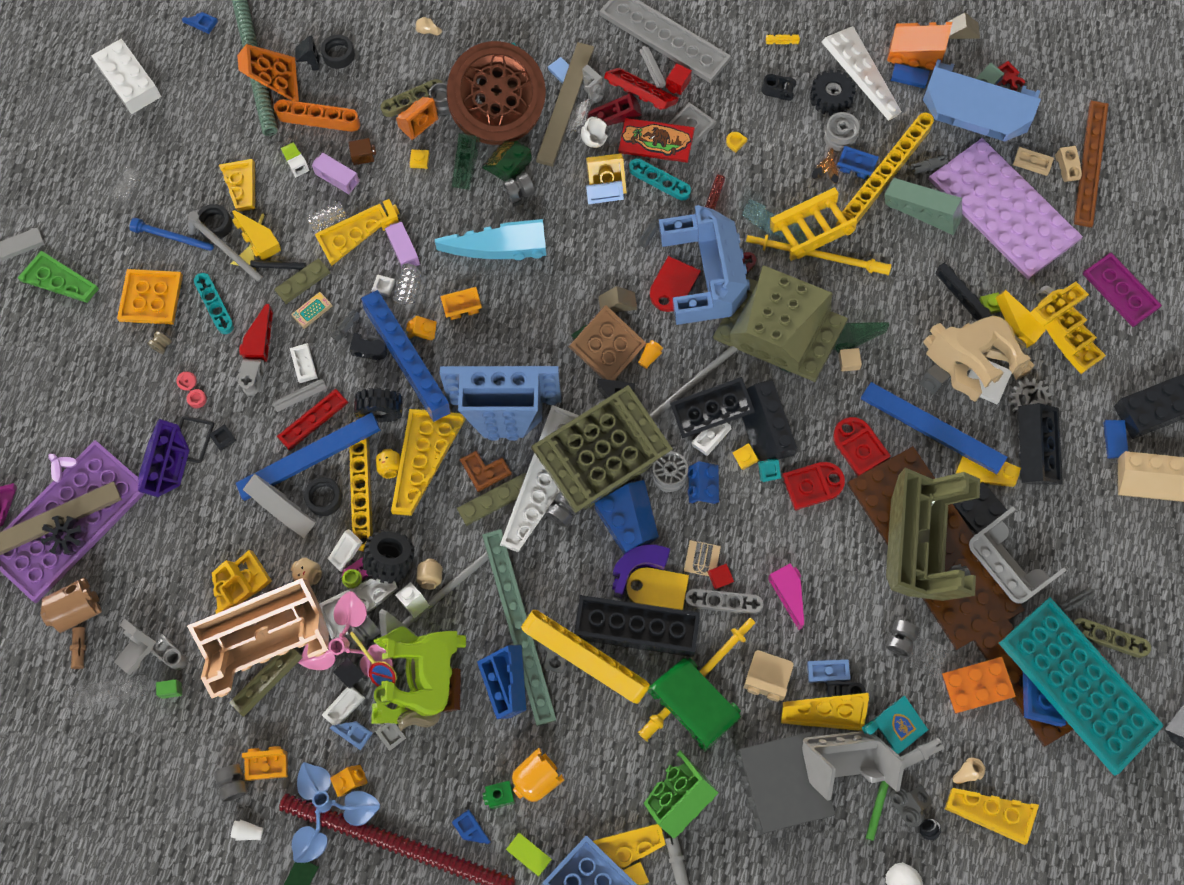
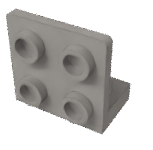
(136, 650)

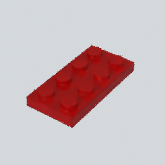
(640, 87)

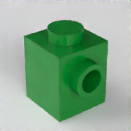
(498, 795)

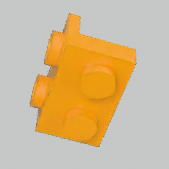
(461, 302)
(265, 764)

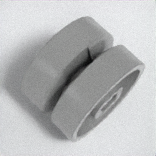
(841, 131)
(670, 481)

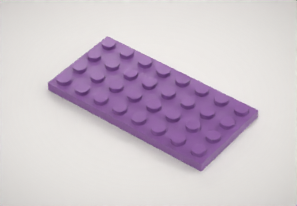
(32, 565)

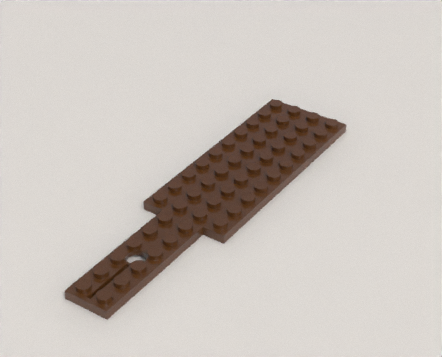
(966, 619)

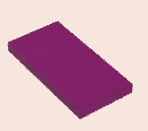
(1122, 289)

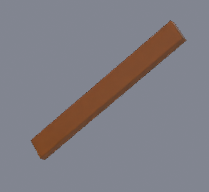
(1091, 164)

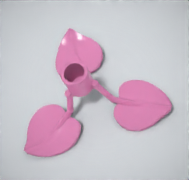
(349, 612)

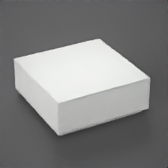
(383, 285)

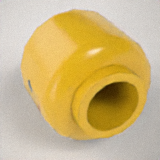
(388, 463)

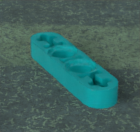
(661, 177)
(214, 303)

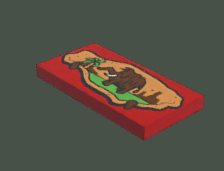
(656, 140)

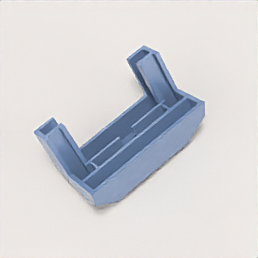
(979, 104)

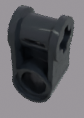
(778, 87)
(843, 688)

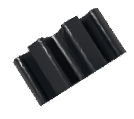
(68, 539)

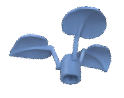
(312, 785)

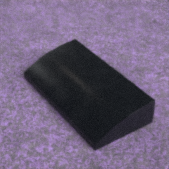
(712, 407)

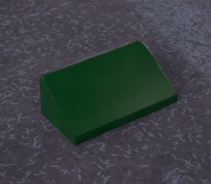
(301, 874)

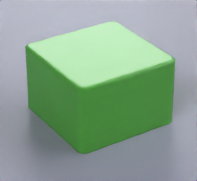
(169, 689)

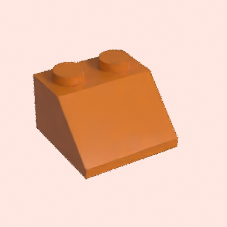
(417, 117)

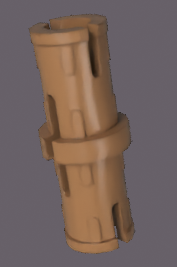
(78, 647)

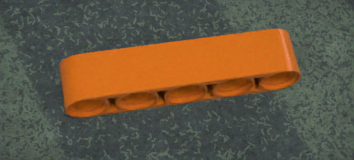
(290, 111)

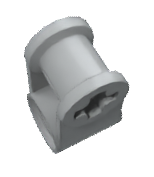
(251, 375)
(166, 651)

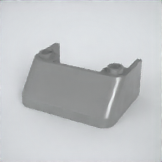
(1002, 566)
(850, 755)

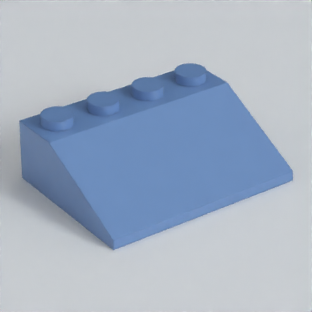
(588, 866)

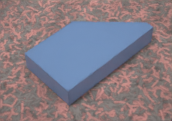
(353, 733)

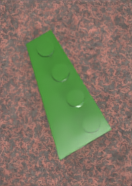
(56, 277)

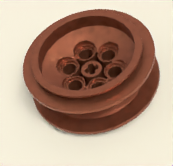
(476, 118)

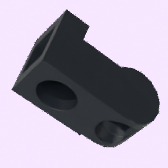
(367, 349)

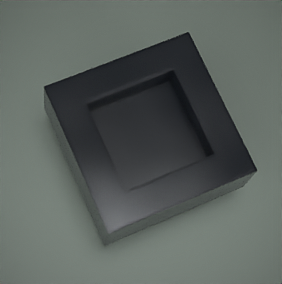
(222, 437)

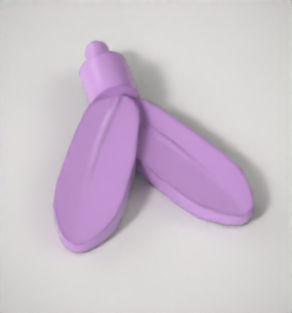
(58, 463)

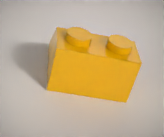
(606, 169)

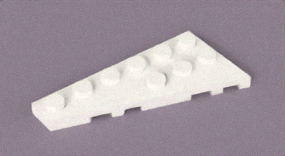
(855, 59)

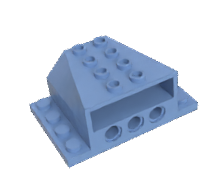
(501, 398)

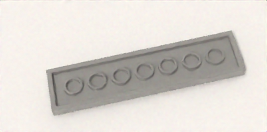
(666, 37)

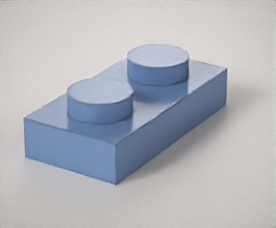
(828, 671)

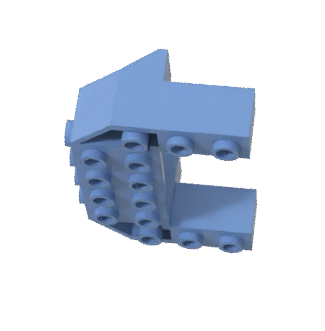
(721, 264)

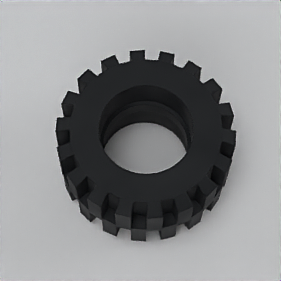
(388, 568)

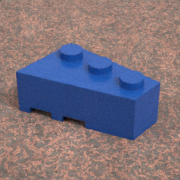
(505, 681)

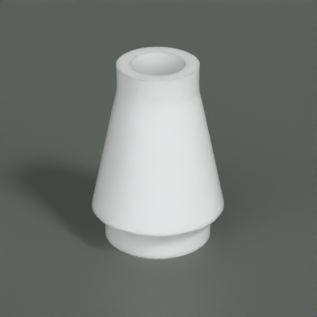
(246, 831)

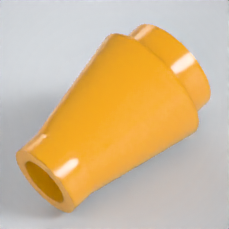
(650, 354)

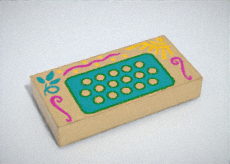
(311, 310)

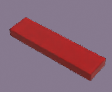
(312, 419)

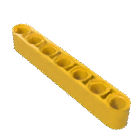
(361, 494)
(585, 656)

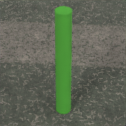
(877, 811)

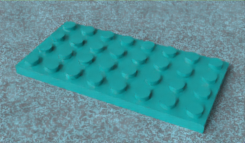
(1082, 685)

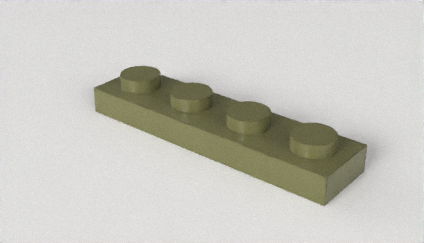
(491, 500)
(264, 681)

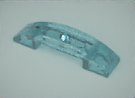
(760, 217)

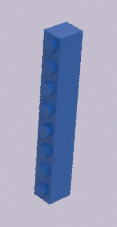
(405, 356)

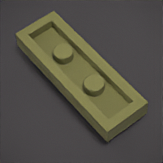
(302, 281)

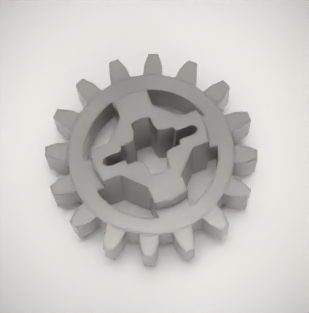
(1021, 396)

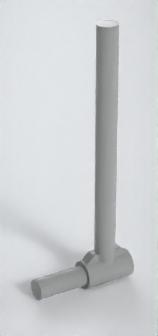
(194, 222)

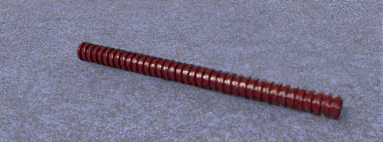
(396, 843)

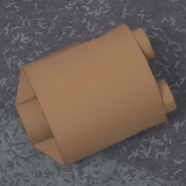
(70, 606)

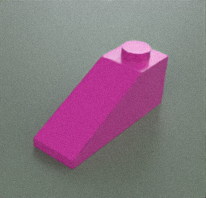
(788, 588)

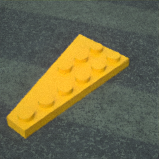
(421, 456)

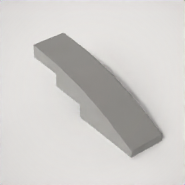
(279, 506)

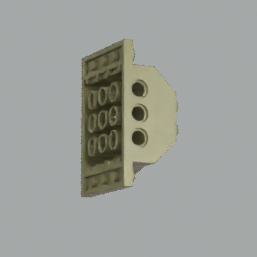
(784, 324)
(602, 449)

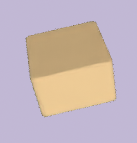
(850, 359)

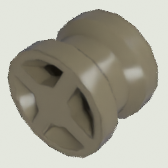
(159, 342)

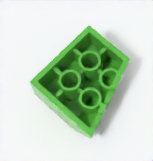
(680, 796)

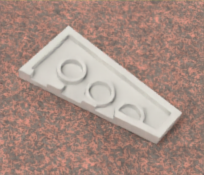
(370, 592)

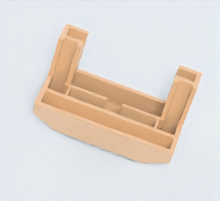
(231, 638)

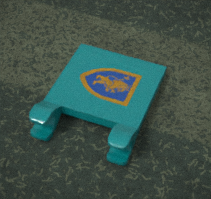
(898, 724)

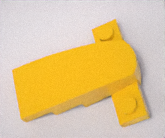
(1067, 327)

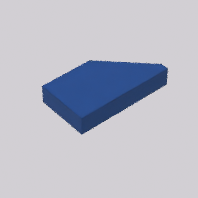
(201, 21)
(469, 828)

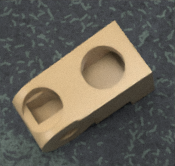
(1069, 163)

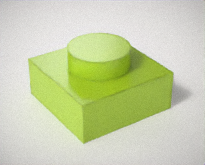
(990, 302)

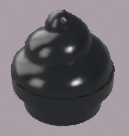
(930, 829)

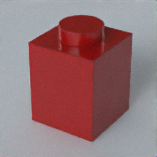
(678, 79)

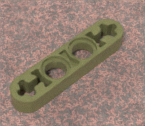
(410, 95)
(1110, 635)

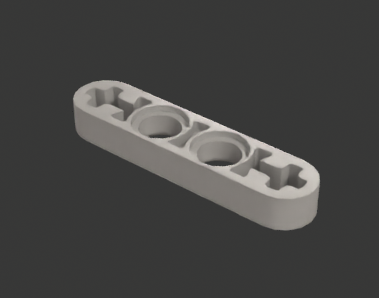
(724, 604)

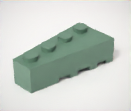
(925, 204)

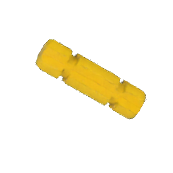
(782, 39)

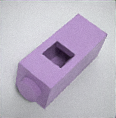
(335, 173)
(401, 244)

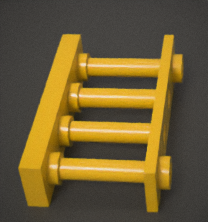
(812, 207)

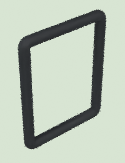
(207, 438)

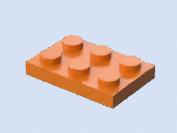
(978, 685)

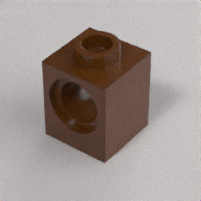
(362, 151)

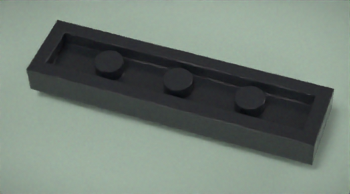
(961, 292)

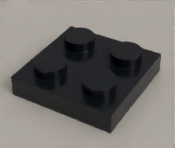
(981, 511)

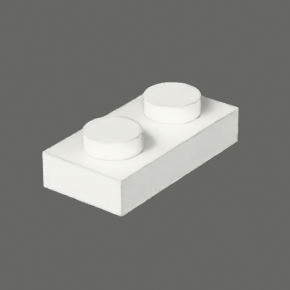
(709, 439)

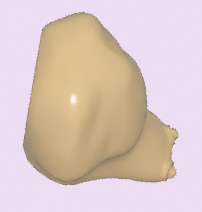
(426, 25)
(970, 771)

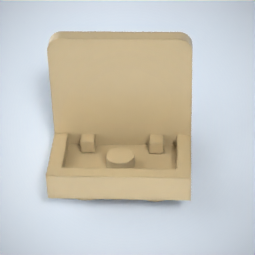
(768, 676)

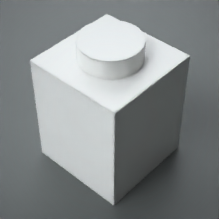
(412, 600)

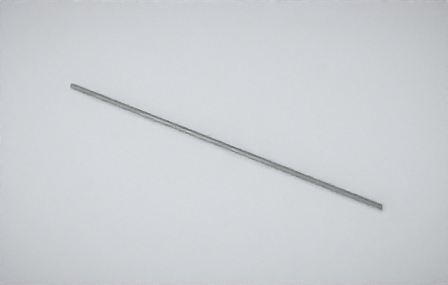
(656, 413)

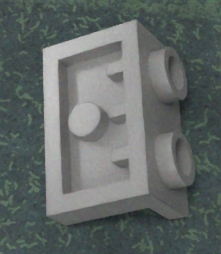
(593, 84)

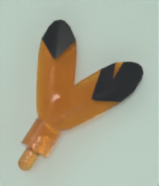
(827, 165)

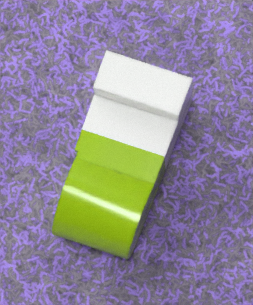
(294, 159)

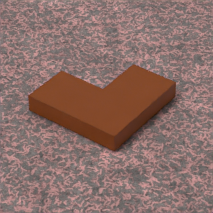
(482, 475)

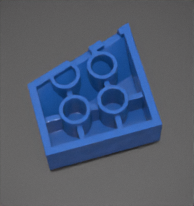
(628, 516)

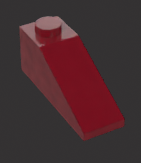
(617, 110)

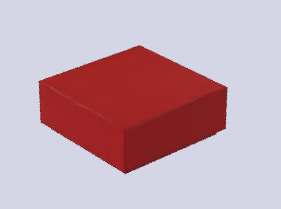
(720, 576)

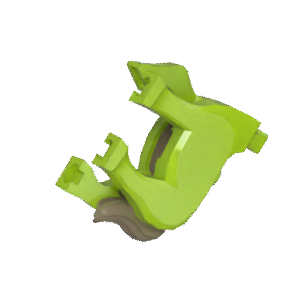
(426, 673)

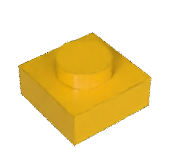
(419, 159)
(745, 456)

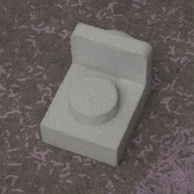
(389, 734)

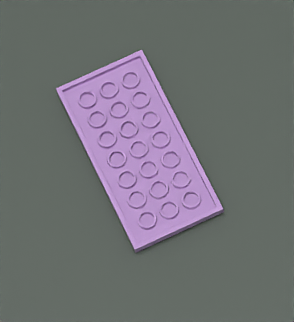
(1006, 208)

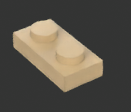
(1033, 161)

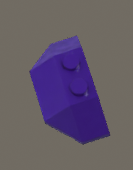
(162, 462)

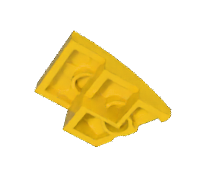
(236, 586)

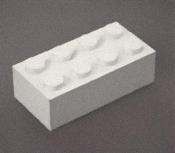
(126, 76)

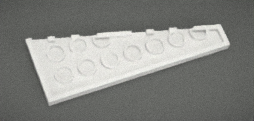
(536, 491)

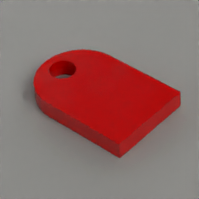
(672, 281)
(859, 447)
(812, 484)

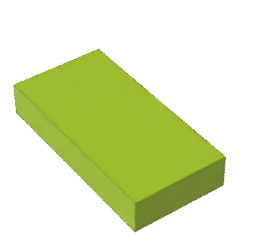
(529, 854)

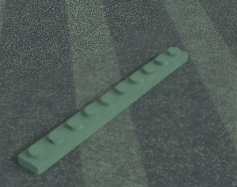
(515, 617)

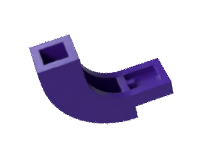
(640, 557)

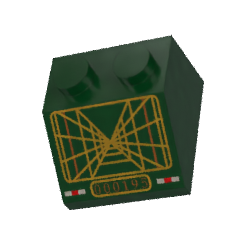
(508, 160)

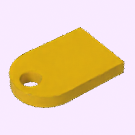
(658, 588)

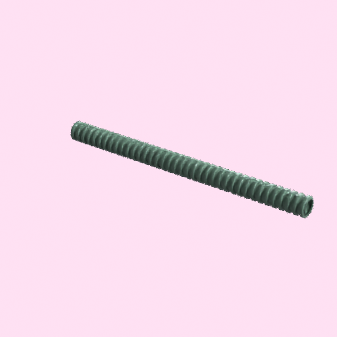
(260, 91)

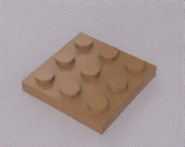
(607, 344)

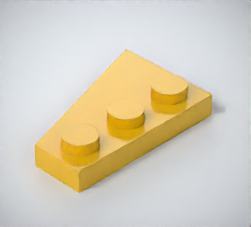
(1006, 476)

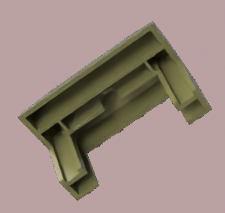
(920, 532)

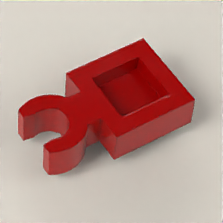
(1011, 76)

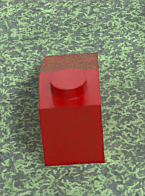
(257, 338)

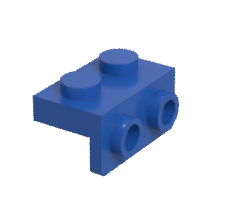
(857, 162)
(703, 483)

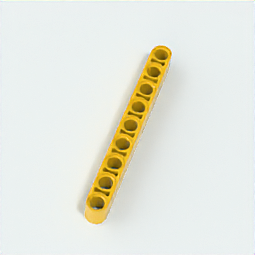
(889, 167)

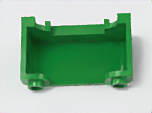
(695, 703)

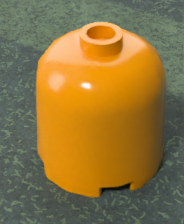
(536, 777)

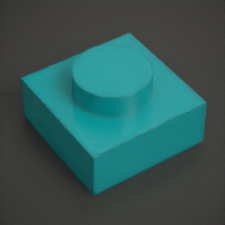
(769, 470)

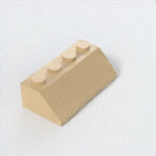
(1151, 476)

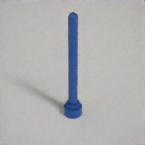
(137, 225)

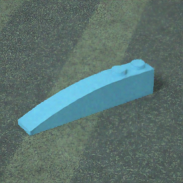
(509, 241)

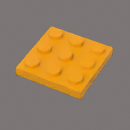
(150, 296)

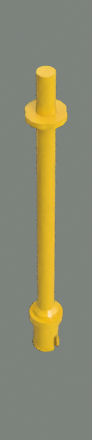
(870, 265)
(656, 721)

